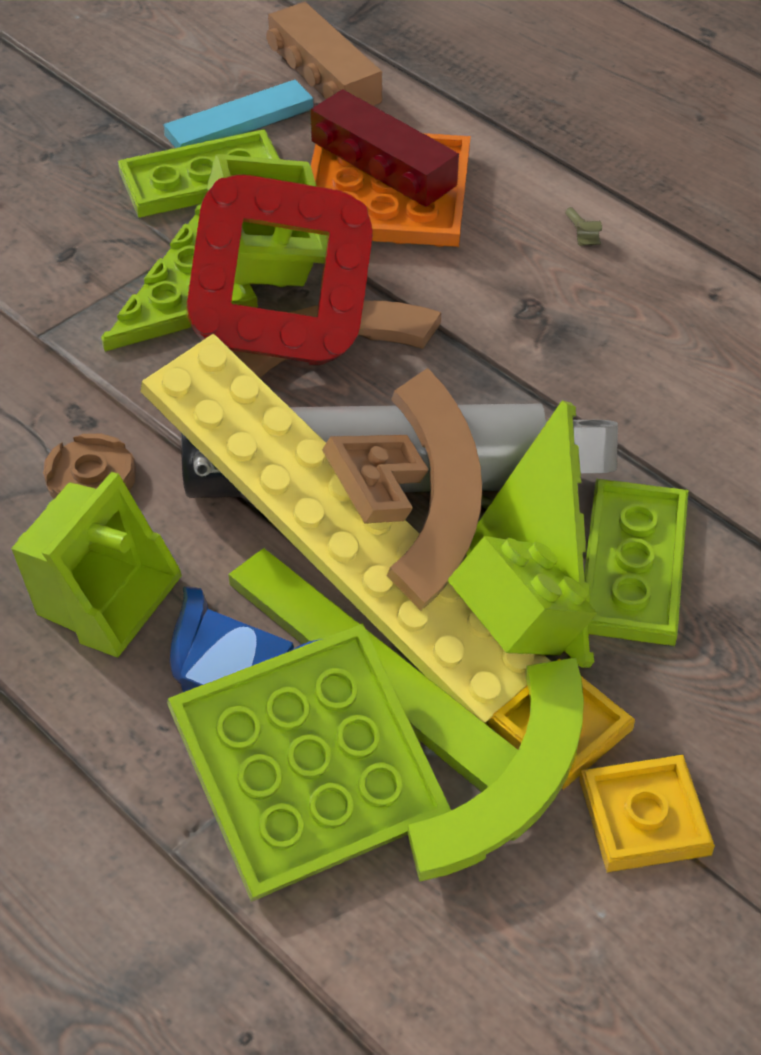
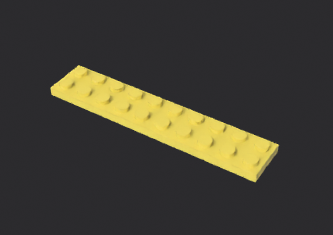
(291, 482)

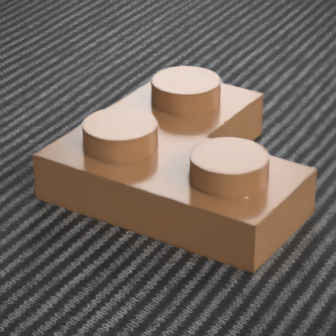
(372, 472)

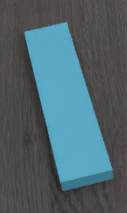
(240, 115)

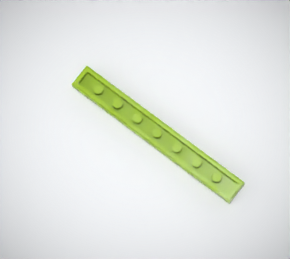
(433, 714)

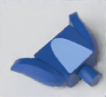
(215, 645)

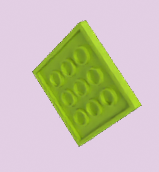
(307, 760)

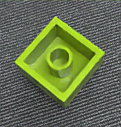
(522, 596)

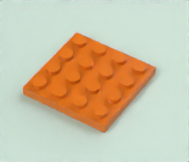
(391, 212)

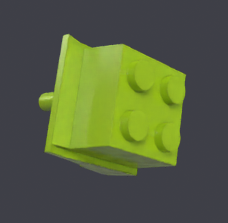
(268, 252)
(96, 564)

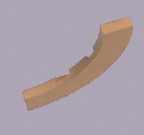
(379, 322)
(453, 484)

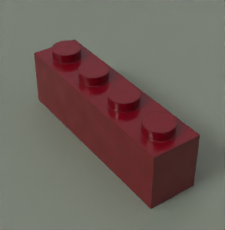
(384, 147)

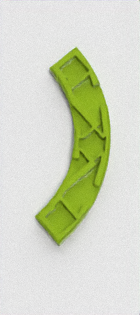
(523, 788)

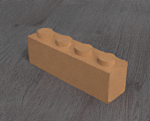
(322, 54)

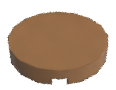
(88, 462)

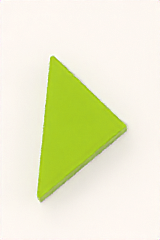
(162, 300)
(543, 507)

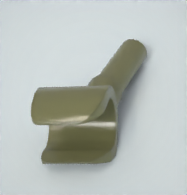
(586, 230)

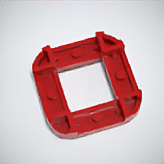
(288, 207)

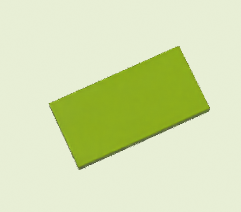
(181, 175)
(636, 561)

